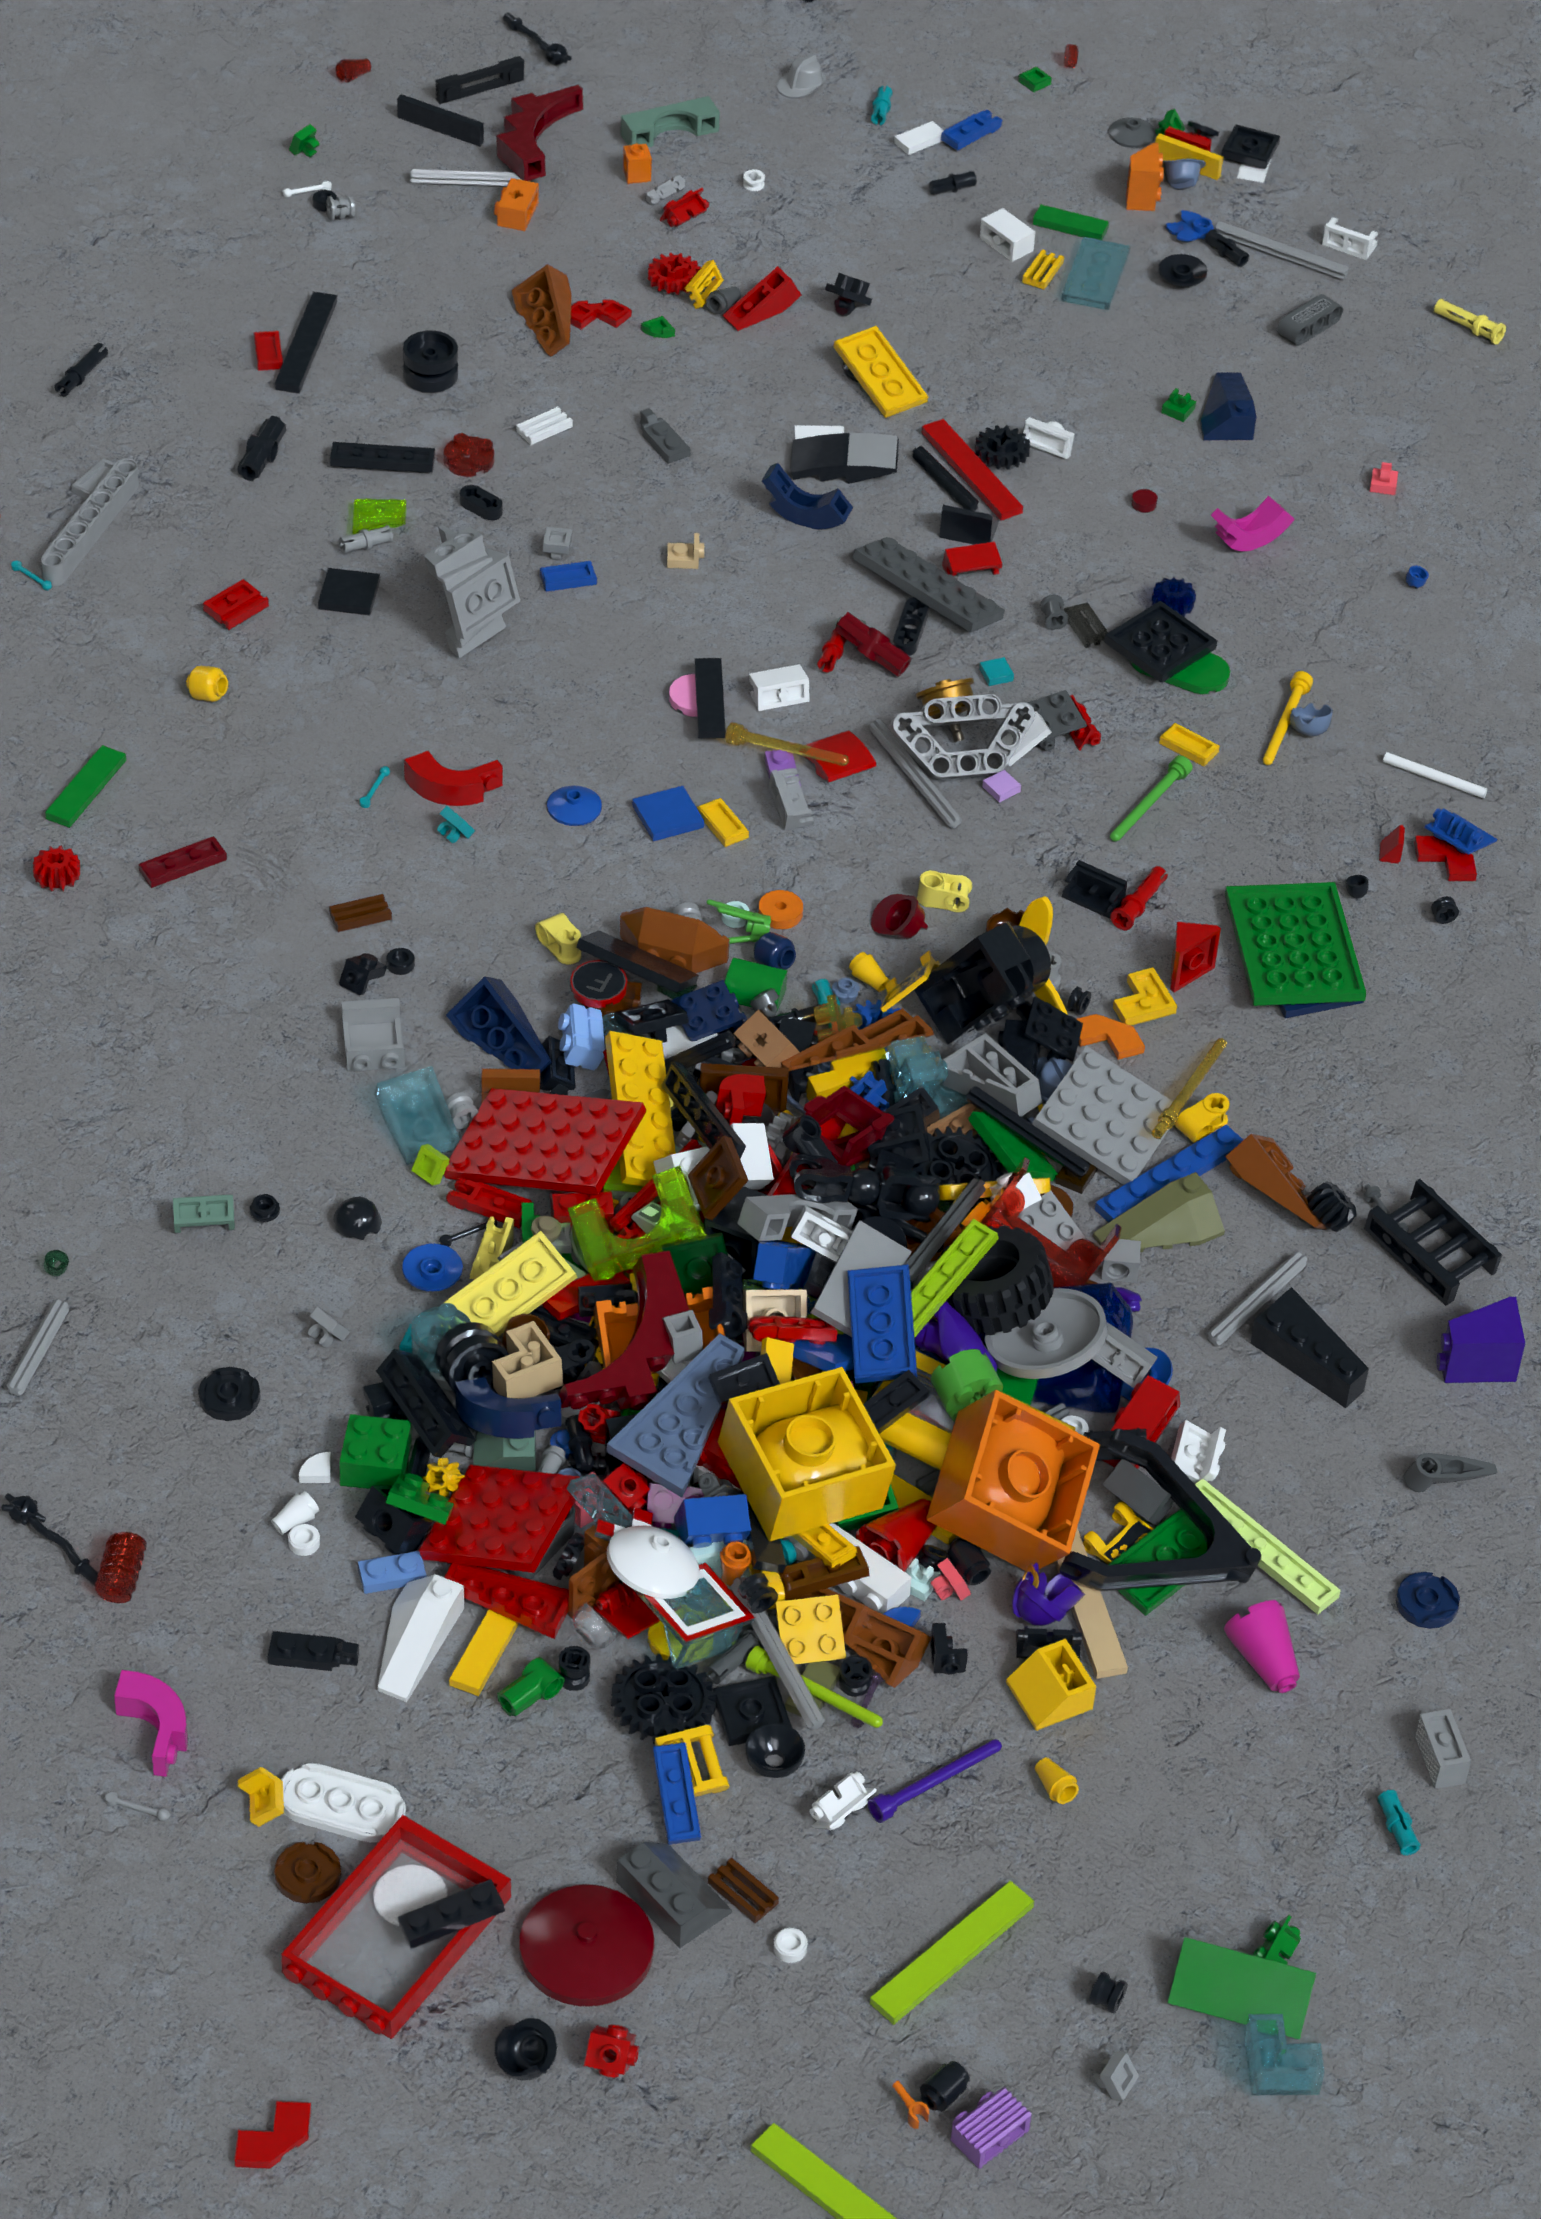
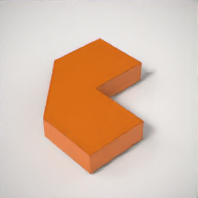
(1120, 1036)

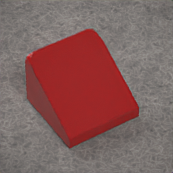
(1392, 846)

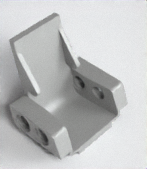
(476, 586)

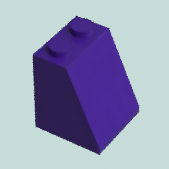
(1483, 1345)

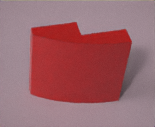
(846, 744)

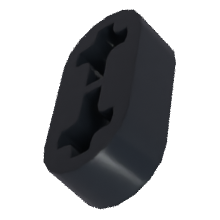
(481, 502)

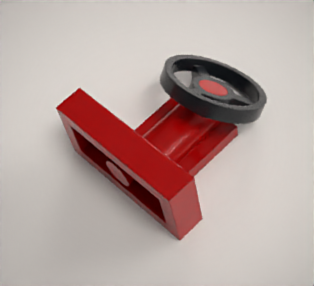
(1198, 138)

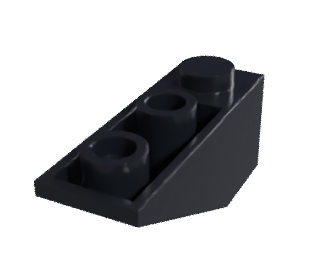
(802, 1036)

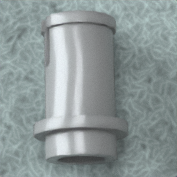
(552, 1460)

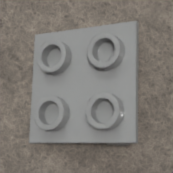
(1052, 1221)

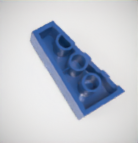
(782, 1264)

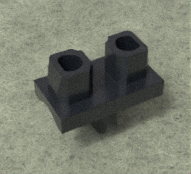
(849, 290)

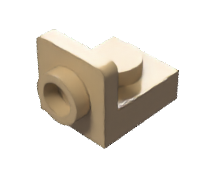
(685, 555)

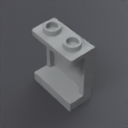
(372, 1034)

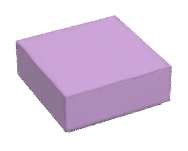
(1001, 786)

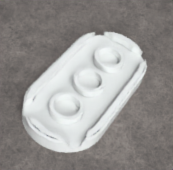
(341, 1802)

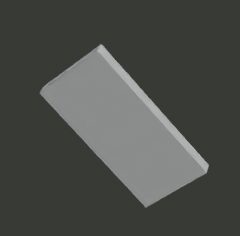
(863, 1250)

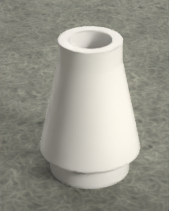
(297, 1511)

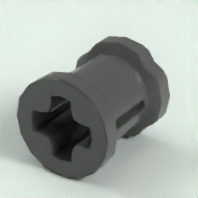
(1053, 608)

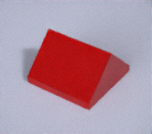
(1193, 952)

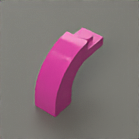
(1255, 529)
(154, 1701)

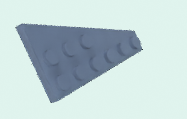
(675, 1425)

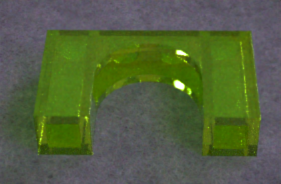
(609, 1254)

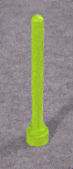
(759, 1662)

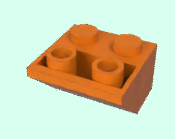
(1144, 179)

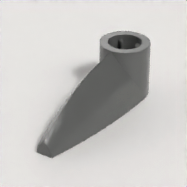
(1442, 1468)

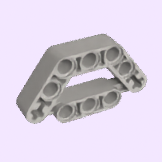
(948, 716)

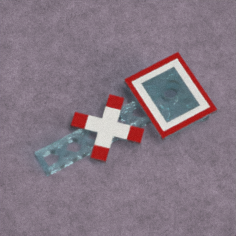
(696, 1624)

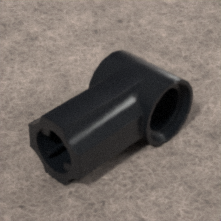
(805, 1138)

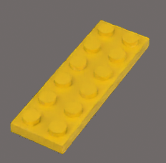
(637, 1076)

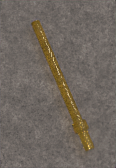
(1170, 1115)

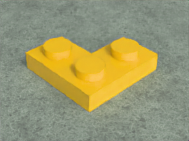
(1149, 1000)

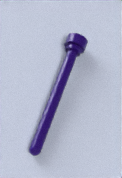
(883, 1806)

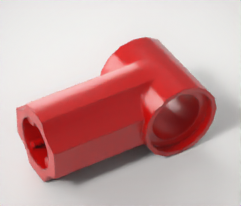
(594, 1421)

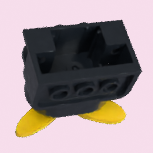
(992, 975)

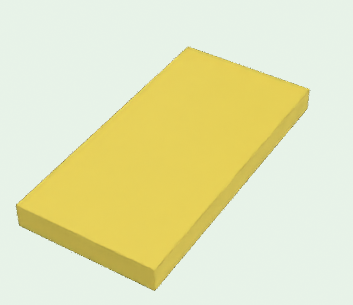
(515, 1284)

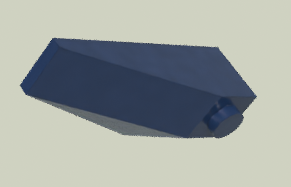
(1229, 409)
(498, 1025)

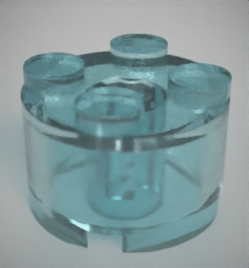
(430, 1328)

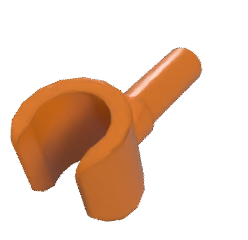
(913, 2107)

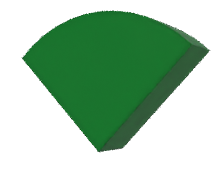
(658, 328)

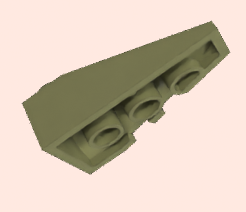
(1173, 1215)

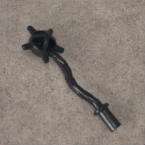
(555, 53)
(25, 1510)

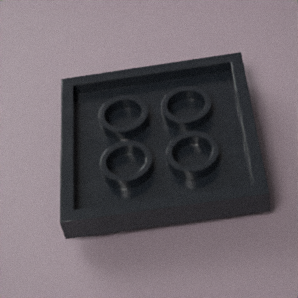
(1160, 641)

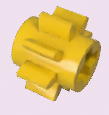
(443, 1482)

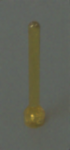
(737, 735)

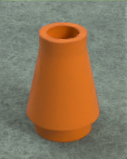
(734, 1561)

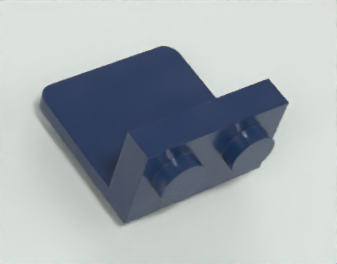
(710, 1011)

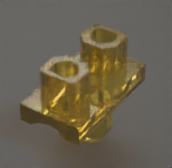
(832, 1014)

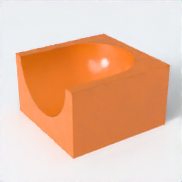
(1013, 1481)

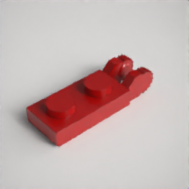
(487, 1200)
(792, 1328)

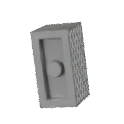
(1442, 1748)

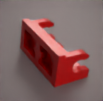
(972, 558)

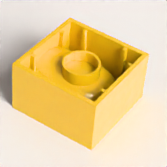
(806, 1453)

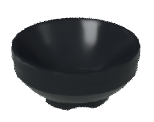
(775, 1740)

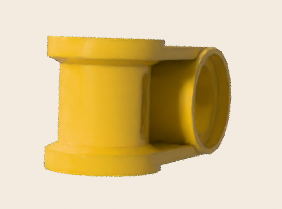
(1204, 1117)

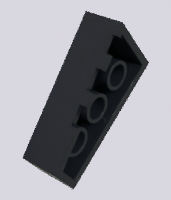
(1309, 1348)

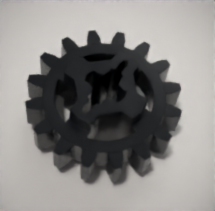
(1002, 447)

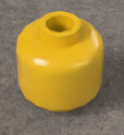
(207, 683)

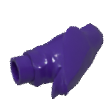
(950, 1335)

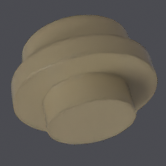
(548, 1225)

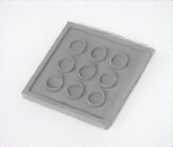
(1104, 1116)

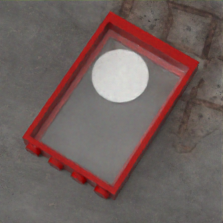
(355, 1943)

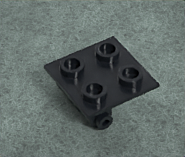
(1053, 1030)

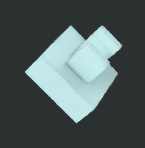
(921, 1579)

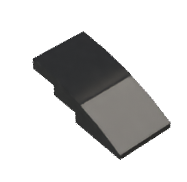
(845, 455)

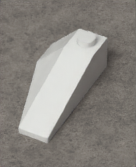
(416, 1632)

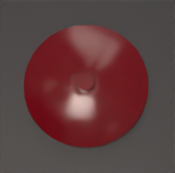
(586, 1945)

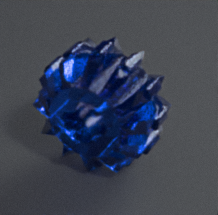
(1175, 594)

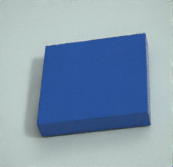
(668, 813)

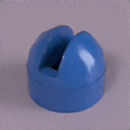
(1420, 580)

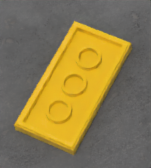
(880, 371)

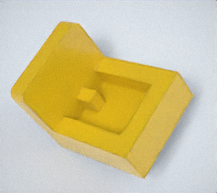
(264, 1795)

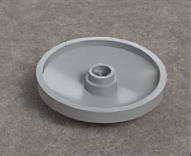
(1056, 1341)

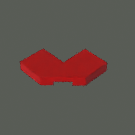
(607, 311)
(1458, 865)
(266, 2148)

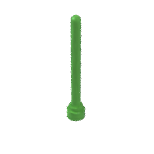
(1178, 769)

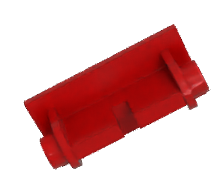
(691, 202)
(1087, 734)

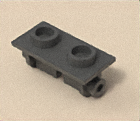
(713, 1486)

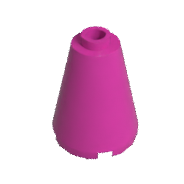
(1266, 1644)

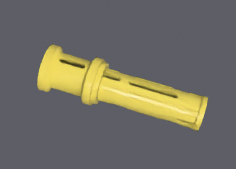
(1478, 324)

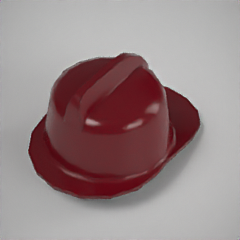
(899, 916)

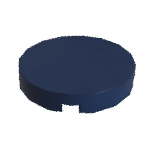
(1427, 1600)

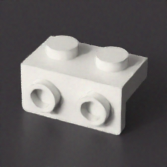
(1198, 1451)

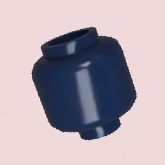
(774, 951)

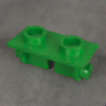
(1279, 1939)

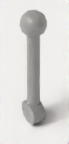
(112, 1799)

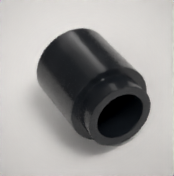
(969, 1561)
(944, 2086)

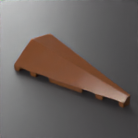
(856, 1042)
(886, 1643)

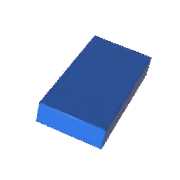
(568, 576)

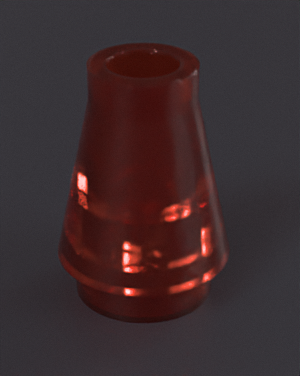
(351, 69)

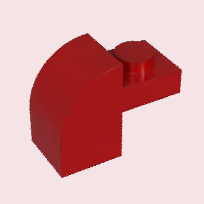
(741, 1096)

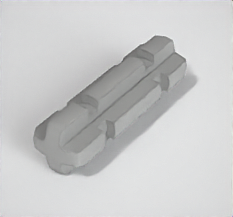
(665, 190)

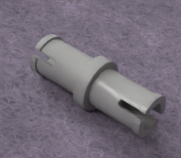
(365, 539)

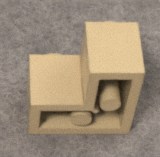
(530, 1366)

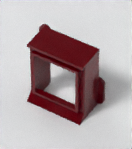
(855, 1112)

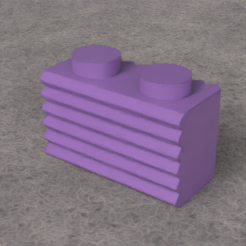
(990, 2126)

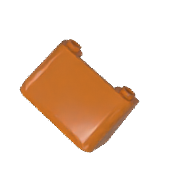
(617, 1325)

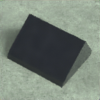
(967, 525)

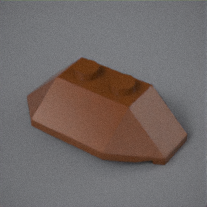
(675, 938)

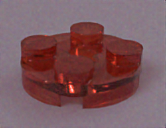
(480, 452)

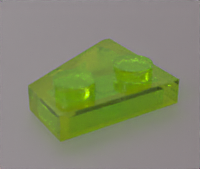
(378, 513)

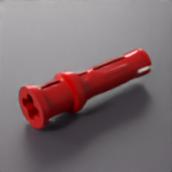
(1134, 904)

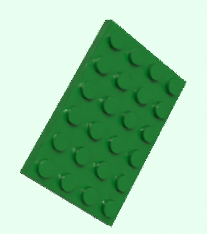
(1295, 944)

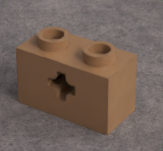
(764, 1041)

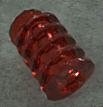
(120, 1567)

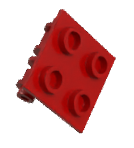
(625, 1610)

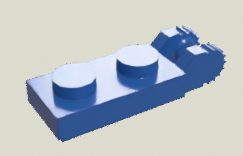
(971, 129)

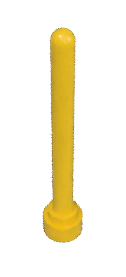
(1300, 685)

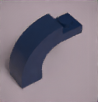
(802, 507)
(502, 1415)

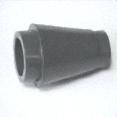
(721, 300)

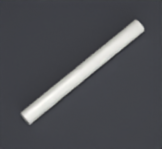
(1435, 775)

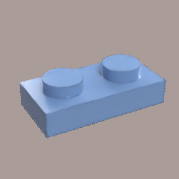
(390, 1571)

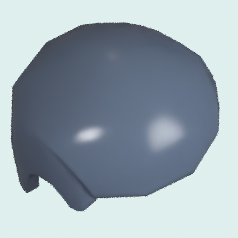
(1310, 720)

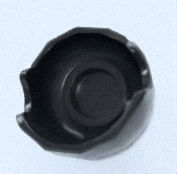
(357, 1218)

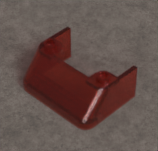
(1067, 1267)

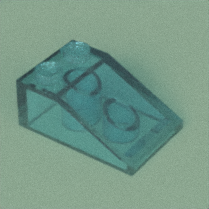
(416, 1113)

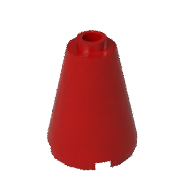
(899, 1533)

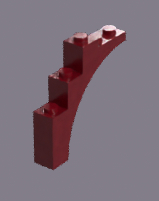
(528, 121)
(649, 1349)

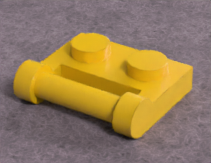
(703, 1735)

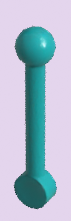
(17, 566)
(365, 801)

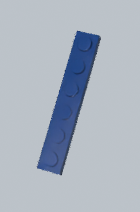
(1196, 1158)

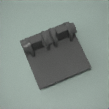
(1059, 715)

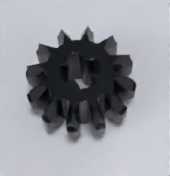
(1331, 1206)

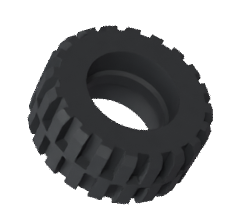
(1006, 1284)

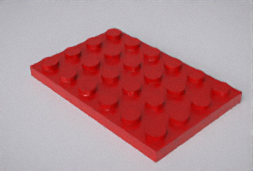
(545, 1141)

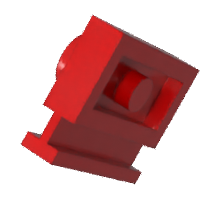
(235, 604)

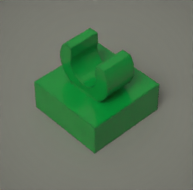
(1171, 119)
(305, 141)
(1178, 406)

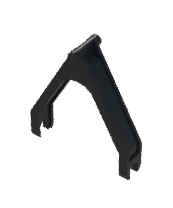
(1227, 1551)

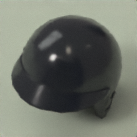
(526, 2049)

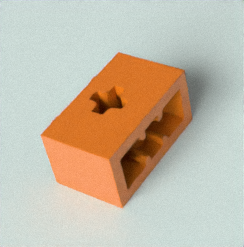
(517, 204)

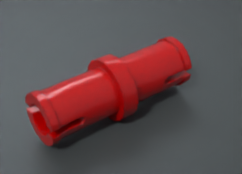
(832, 651)

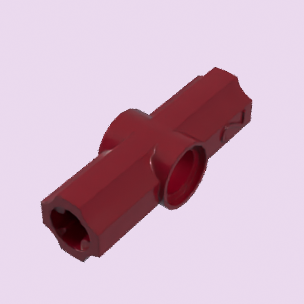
(873, 644)

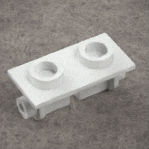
(831, 1811)

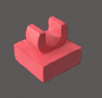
(1384, 479)
(949, 1582)

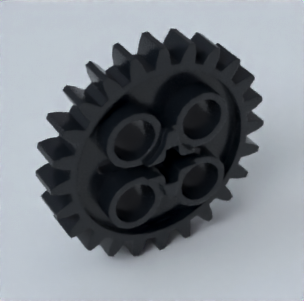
(957, 1166)
(662, 1698)

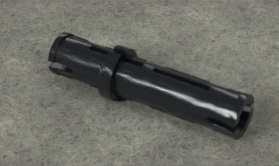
(76, 375)

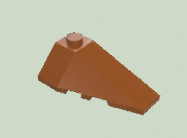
(1268, 1169)

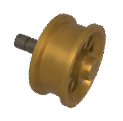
(948, 689)

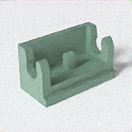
(203, 1211)

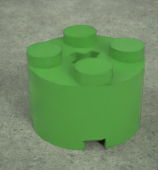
(964, 1380)

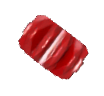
(56, 868)

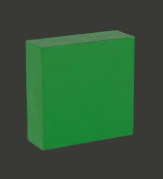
(1035, 79)

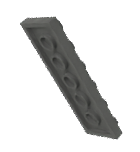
(929, 584)

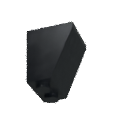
(738, 1242)

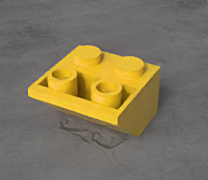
(1052, 1685)

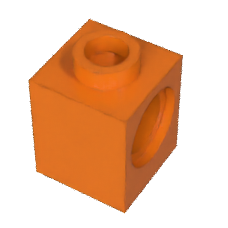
(637, 163)

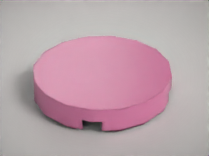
(683, 695)

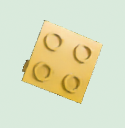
(811, 1629)

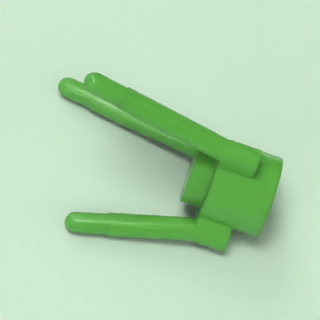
(755, 923)

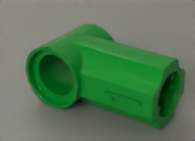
(537, 1682)

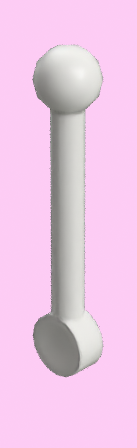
(326, 185)

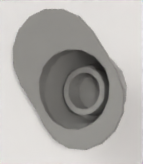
(801, 78)

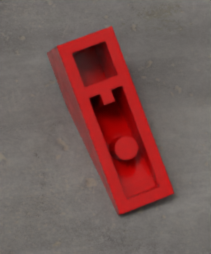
(764, 301)

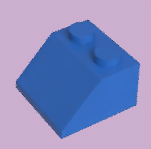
(713, 1520)

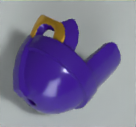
(1044, 1601)

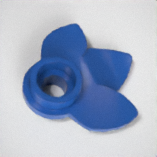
(1191, 227)

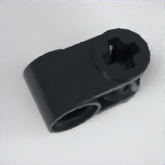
(573, 1361)

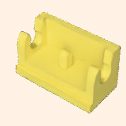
(493, 1244)

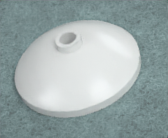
(653, 1562)

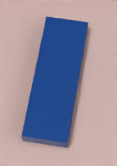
(676, 1793)

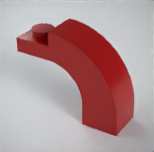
(448, 785)

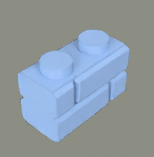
(582, 1036)

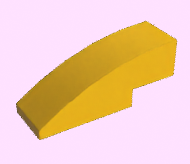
(841, 1072)

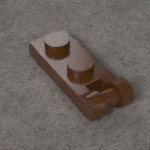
(819, 1576)

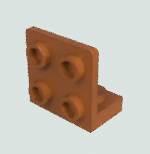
(594, 1577)

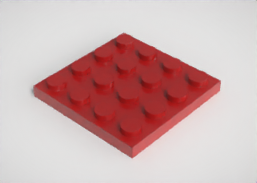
(501, 1519)

